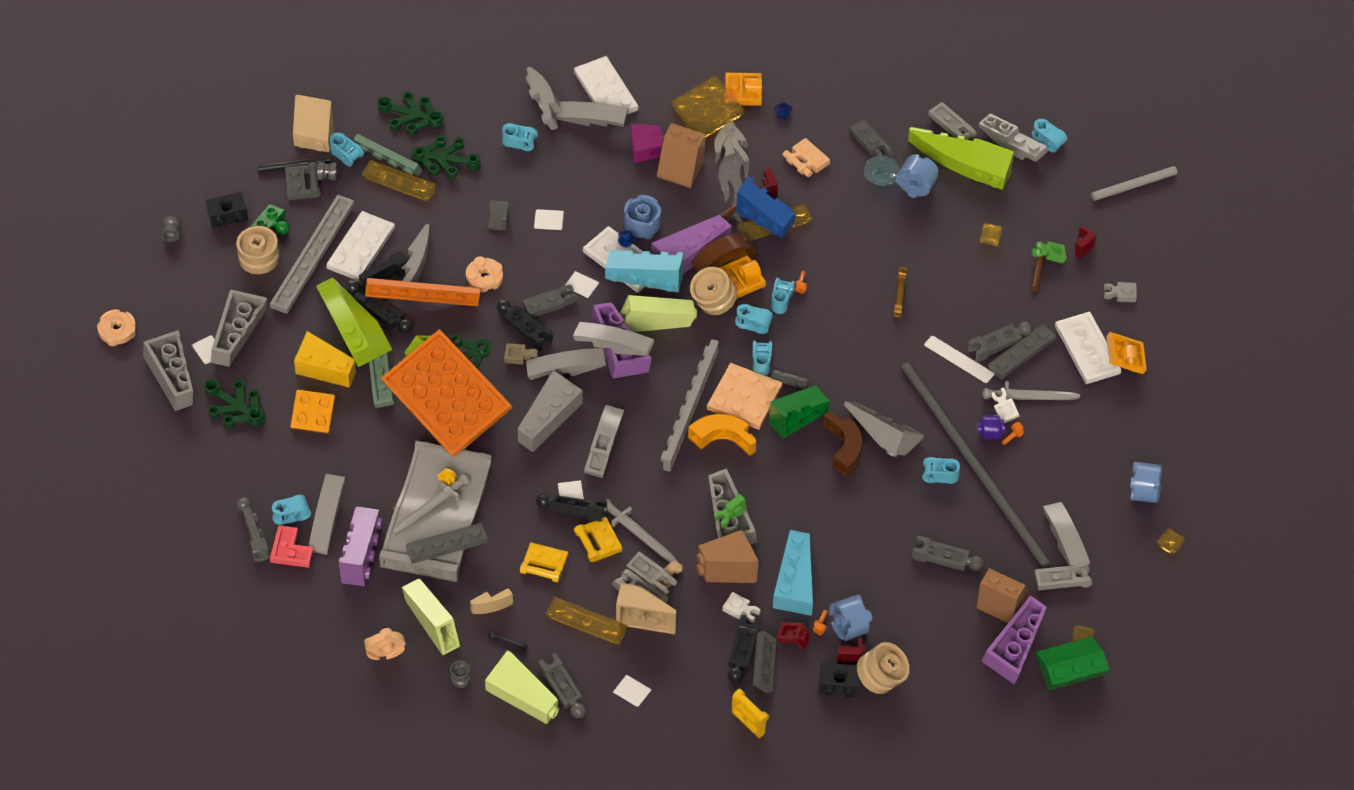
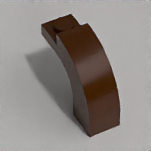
(723, 250)
(847, 431)

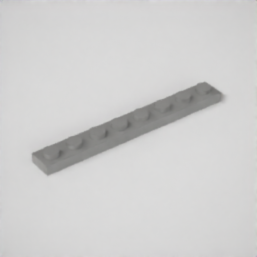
(312, 254)
(687, 411)

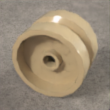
(258, 250)
(713, 290)
(883, 668)

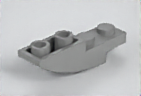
(544, 96)
(1008, 137)
(603, 441)

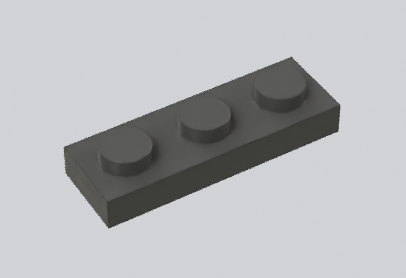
(764, 662)

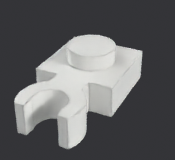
(1006, 408)
(740, 606)

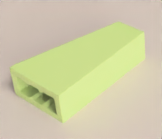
(656, 313)
(432, 616)
(520, 688)

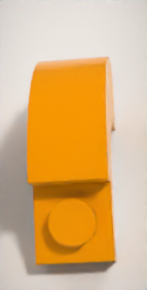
(722, 427)

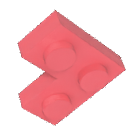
(285, 550)

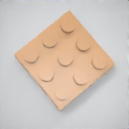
(744, 395)

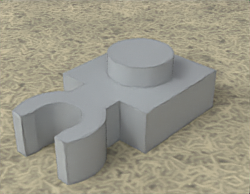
(1123, 291)

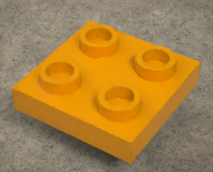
(745, 87)
(745, 275)
(1126, 353)
(313, 411)

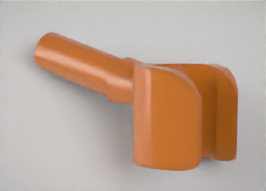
(800, 285)
(1018, 431)
(819, 627)

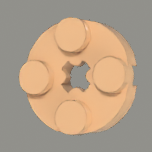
(484, 265)
(116, 336)
(385, 644)

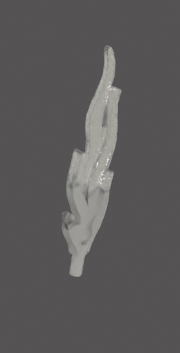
(730, 139)

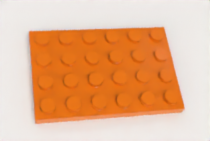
(446, 393)

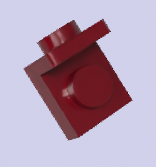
(769, 183)
(1085, 242)
(794, 633)
(849, 654)

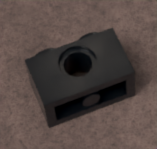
(226, 210)
(837, 672)

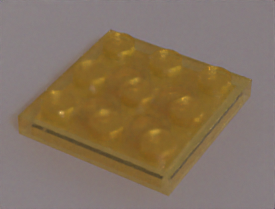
(707, 107)

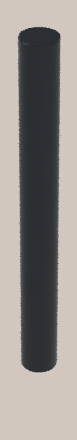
(281, 165)

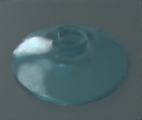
(881, 170)

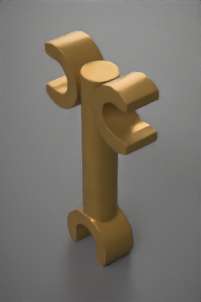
(900, 292)

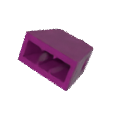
(646, 142)

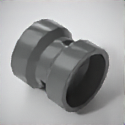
(327, 171)
(171, 228)
(460, 674)

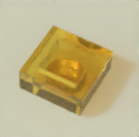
(991, 234)
(1170, 541)
(1081, 632)

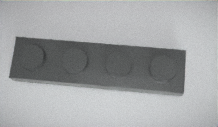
(1022, 351)
(446, 543)

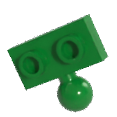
(271, 219)

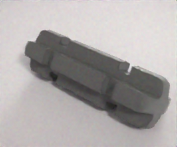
(790, 379)

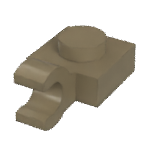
(518, 353)

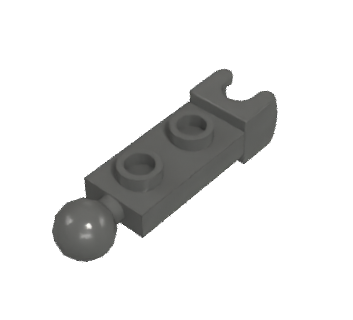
(998, 340)
(258, 543)
(945, 555)
(562, 686)

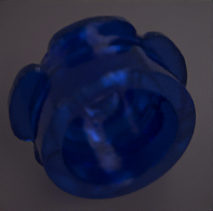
(783, 110)
(626, 242)

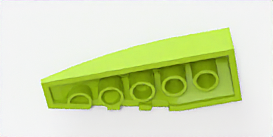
(973, 159)
(355, 324)

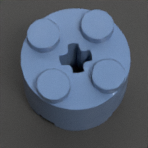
(917, 176)
(642, 216)
(1146, 482)
(850, 617)

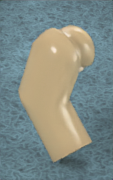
(671, 568)

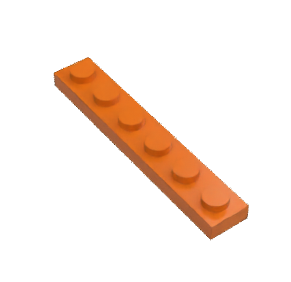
(422, 292)

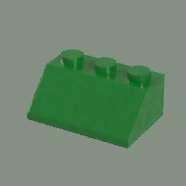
(1072, 663)

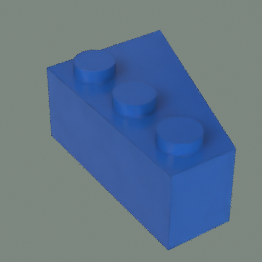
(764, 210)

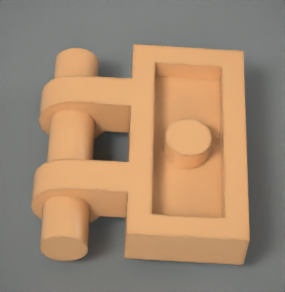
(810, 155)

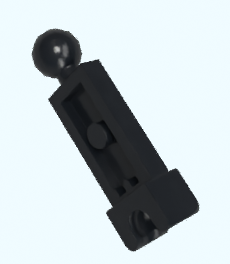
(383, 270)
(384, 312)
(524, 324)
(580, 507)
(743, 649)

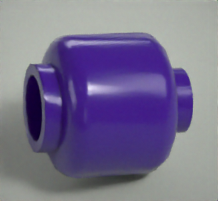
(991, 427)

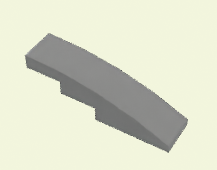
(593, 113)
(417, 255)
(618, 339)
(565, 362)
(326, 513)
(1066, 534)

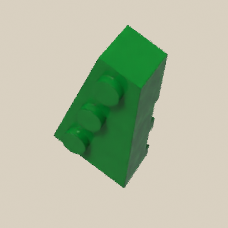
(797, 410)

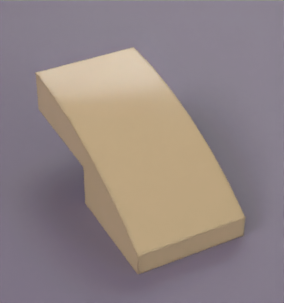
(487, 604)

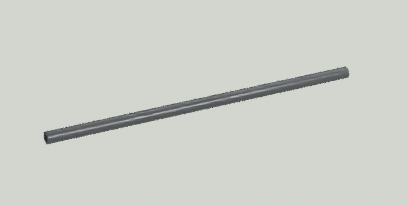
(976, 466)

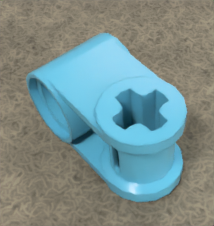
(517, 136)
(1050, 136)
(345, 148)
(782, 295)
(755, 318)
(762, 357)
(941, 470)
(292, 509)

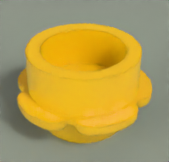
(447, 476)

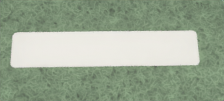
(959, 359)

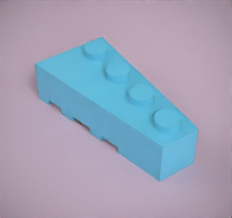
(646, 269)
(794, 581)

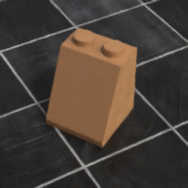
(681, 155)
(727, 560)
(1001, 595)

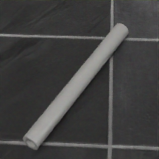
(1134, 183)

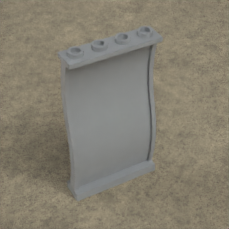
(450, 515)

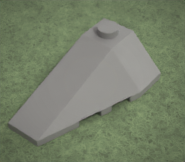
(889, 435)

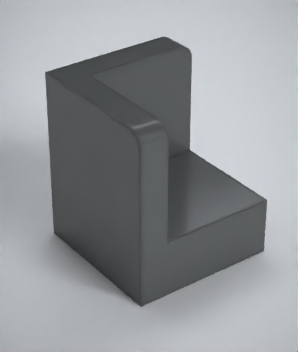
(498, 215)

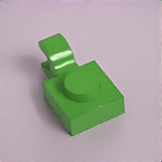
(1053, 251)
(734, 508)

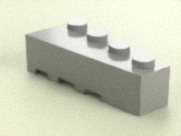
(236, 325)
(169, 367)
(550, 409)
(722, 492)

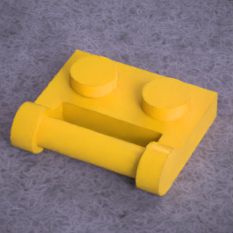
(603, 536)
(544, 557)
(749, 713)

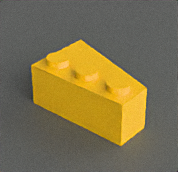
(324, 362)

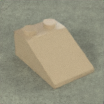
(313, 123)
(643, 610)

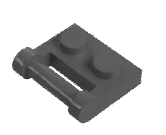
(296, 181)

